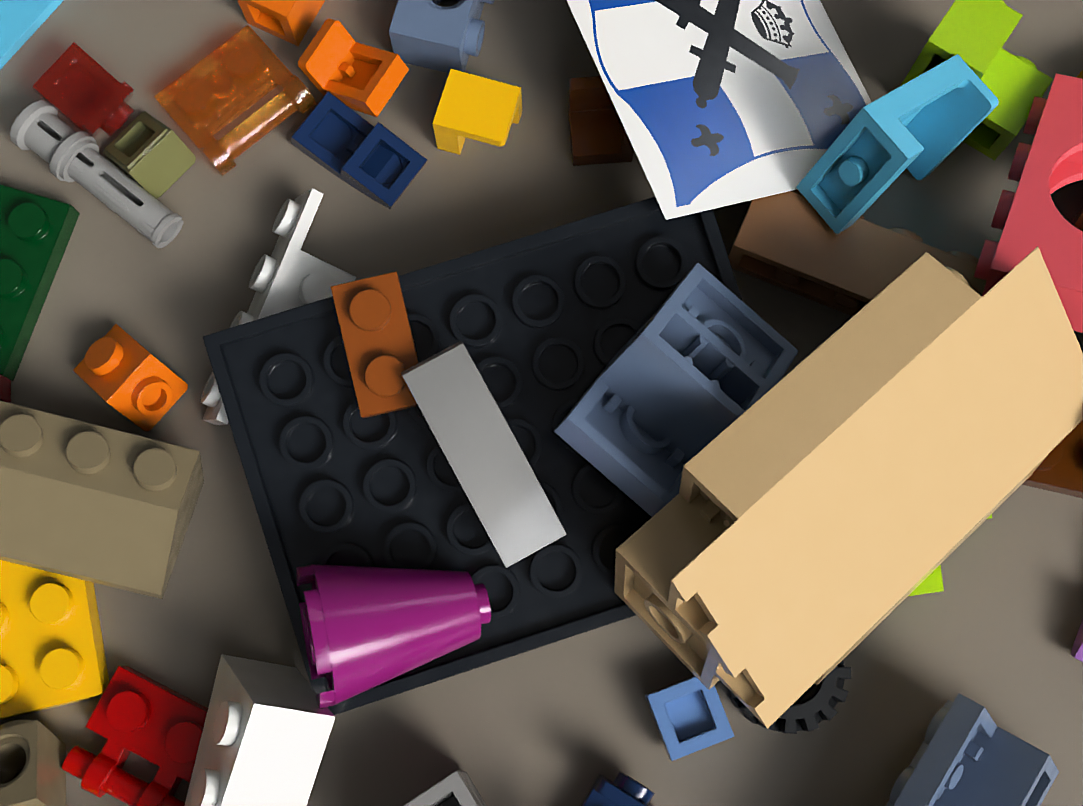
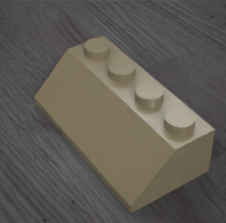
(93, 500)

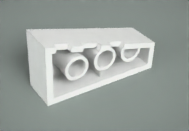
(259, 737)

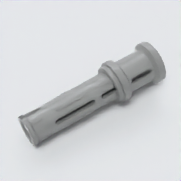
(77, 158)

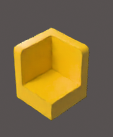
(475, 110)

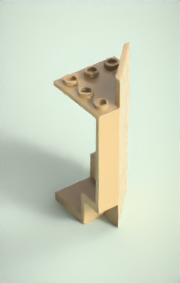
(855, 479)

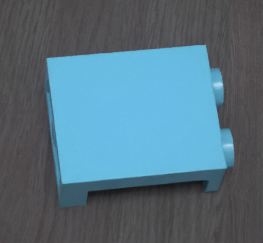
(897, 132)

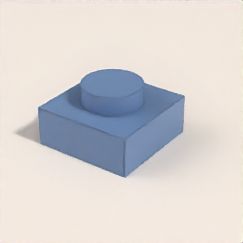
(688, 717)

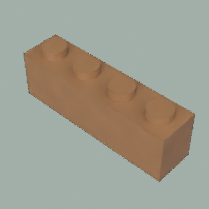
(798, 251)

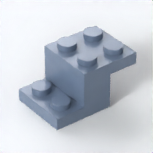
(675, 388)

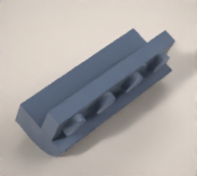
(973, 763)

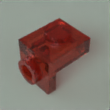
(85, 93)

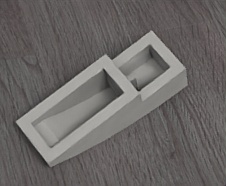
(483, 453)

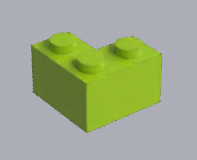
(977, 34)

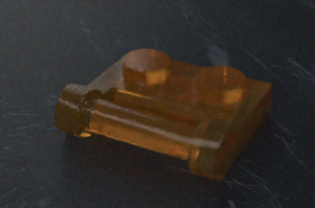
(227, 86)

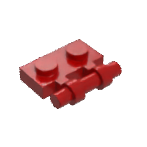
(145, 720)

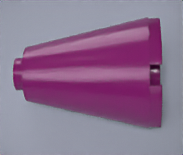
(384, 622)

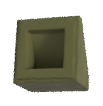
(150, 154)

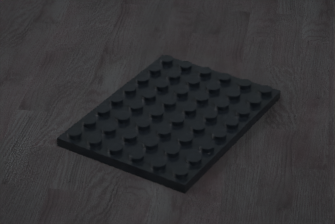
(379, 489)

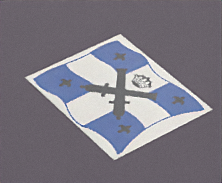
(722, 92)

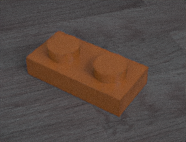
(376, 342)

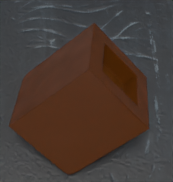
(595, 125)

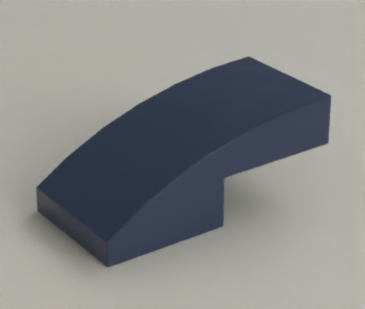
(358, 152)

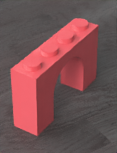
(1029, 213)

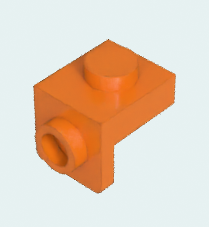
(350, 70)
(130, 378)

